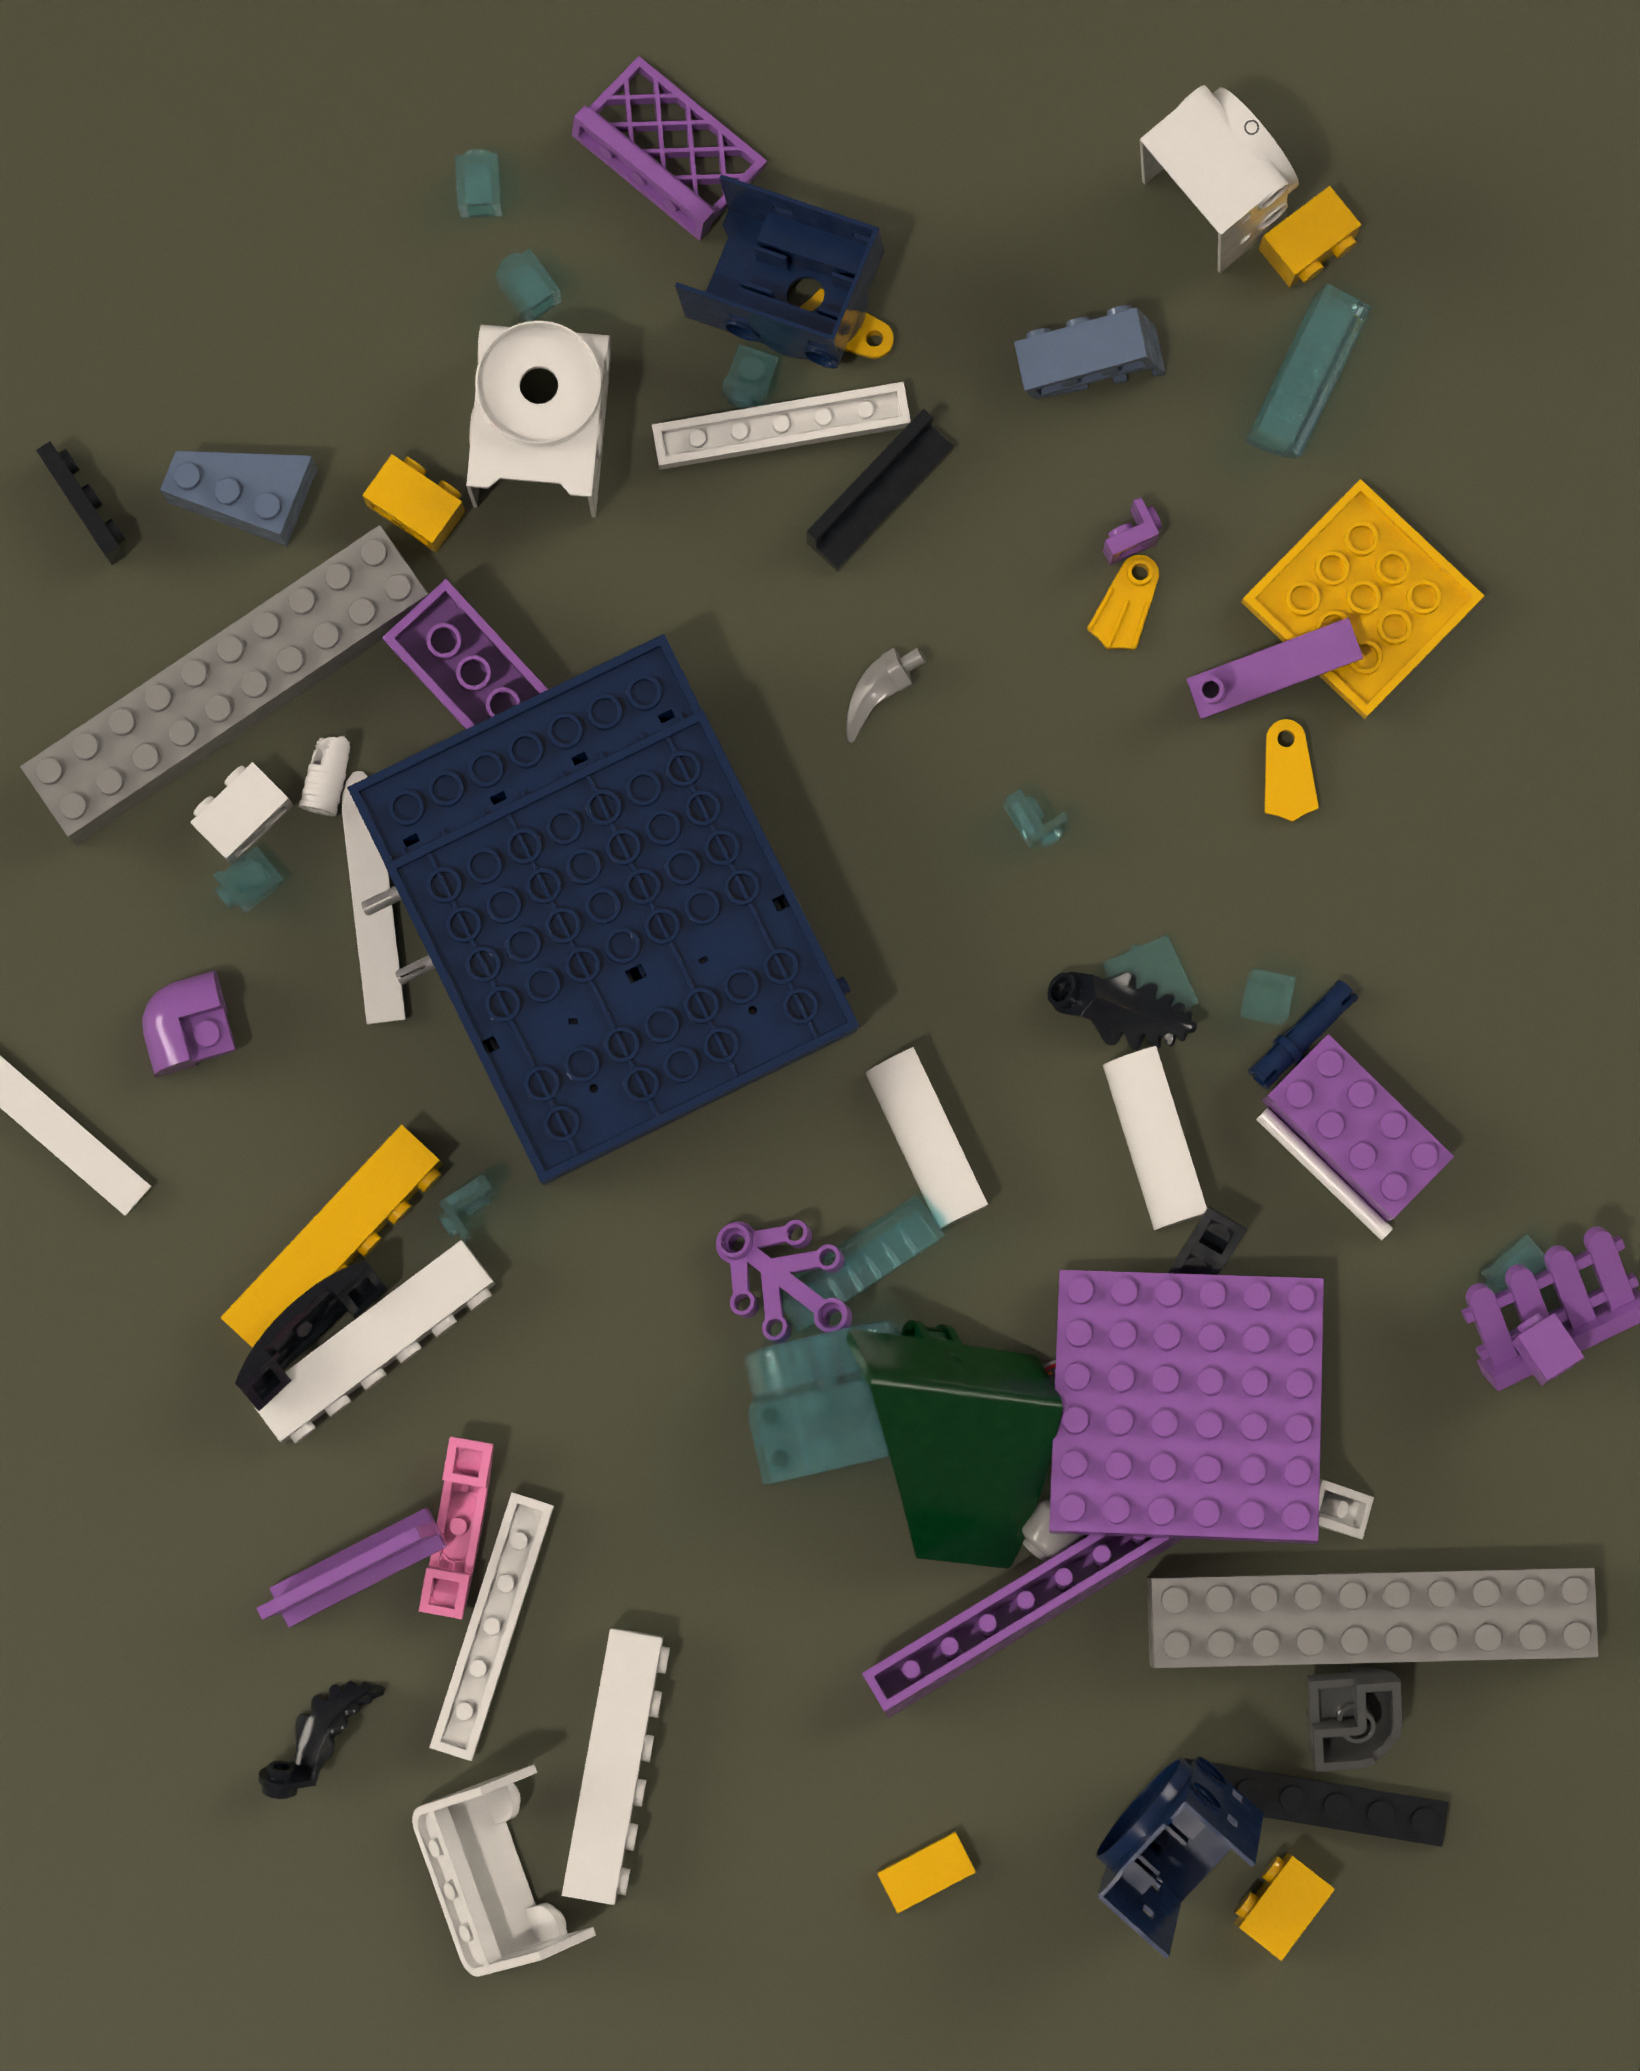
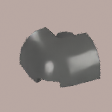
(1352, 1717)

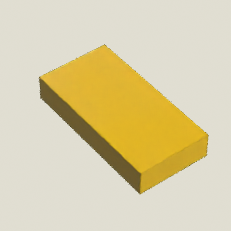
(926, 1872)

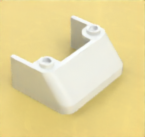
(483, 1879)

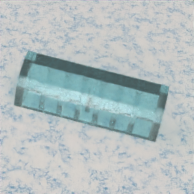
(1308, 373)
(868, 1257)

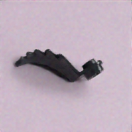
(1121, 1009)
(316, 1739)

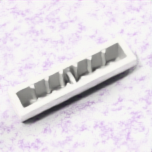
(926, 1138)
(1155, 1138)

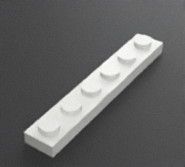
(781, 425)
(491, 1626)

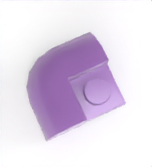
(187, 1024)

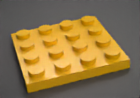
(1379, 575)

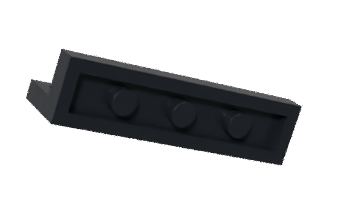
(878, 491)

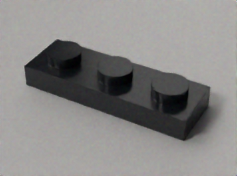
(83, 501)

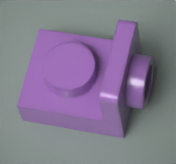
(1130, 540)

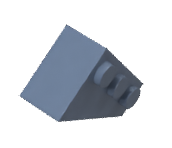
(1088, 352)
(242, 489)

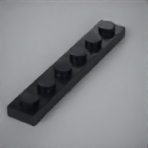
(1340, 1805)

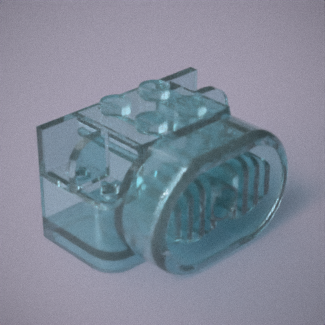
(812, 1406)

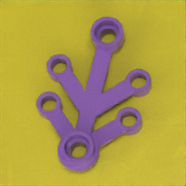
(777, 1274)

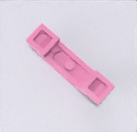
(461, 1524)

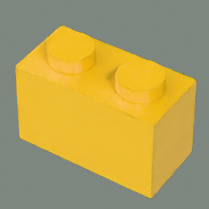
(1310, 238)
(415, 502)
(1282, 1904)

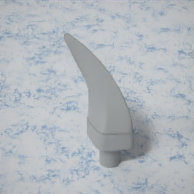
(879, 681)

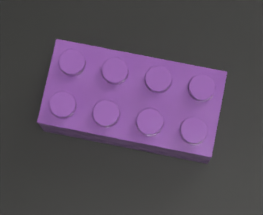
(461, 658)
(1358, 1128)

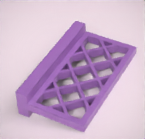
(639, 165)
(354, 1568)

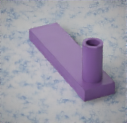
(1274, 668)

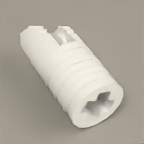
(326, 776)

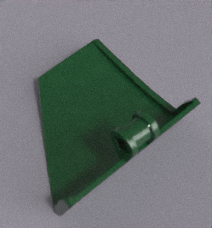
(962, 1436)

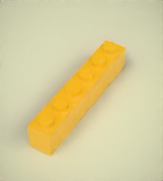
(339, 1231)

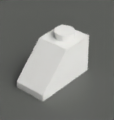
(1343, 1509)

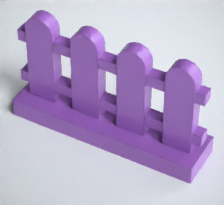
(1585, 1316)

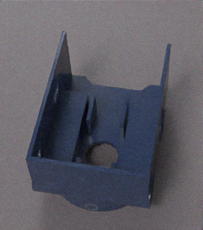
(767, 251)
(1173, 1841)

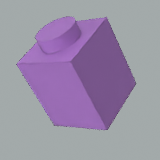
(1546, 1347)

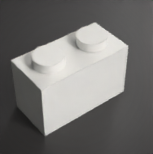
(240, 812)

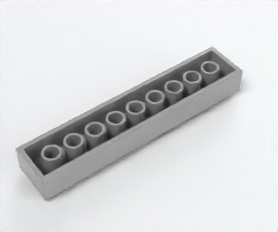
(225, 686)
(1372, 1617)

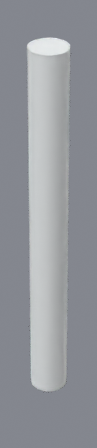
(1324, 1173)

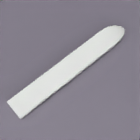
(377, 931)
(69, 1140)

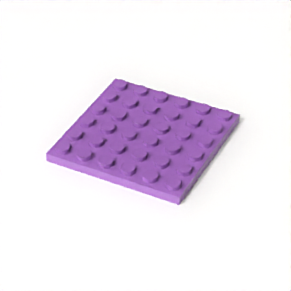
(1188, 1406)

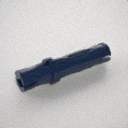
(1291, 1046)

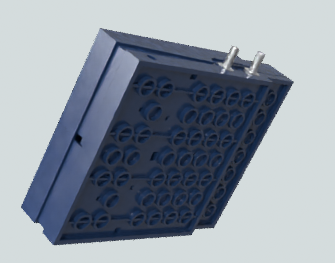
(602, 909)

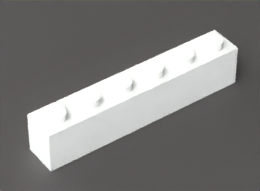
(377, 1339)
(613, 1766)

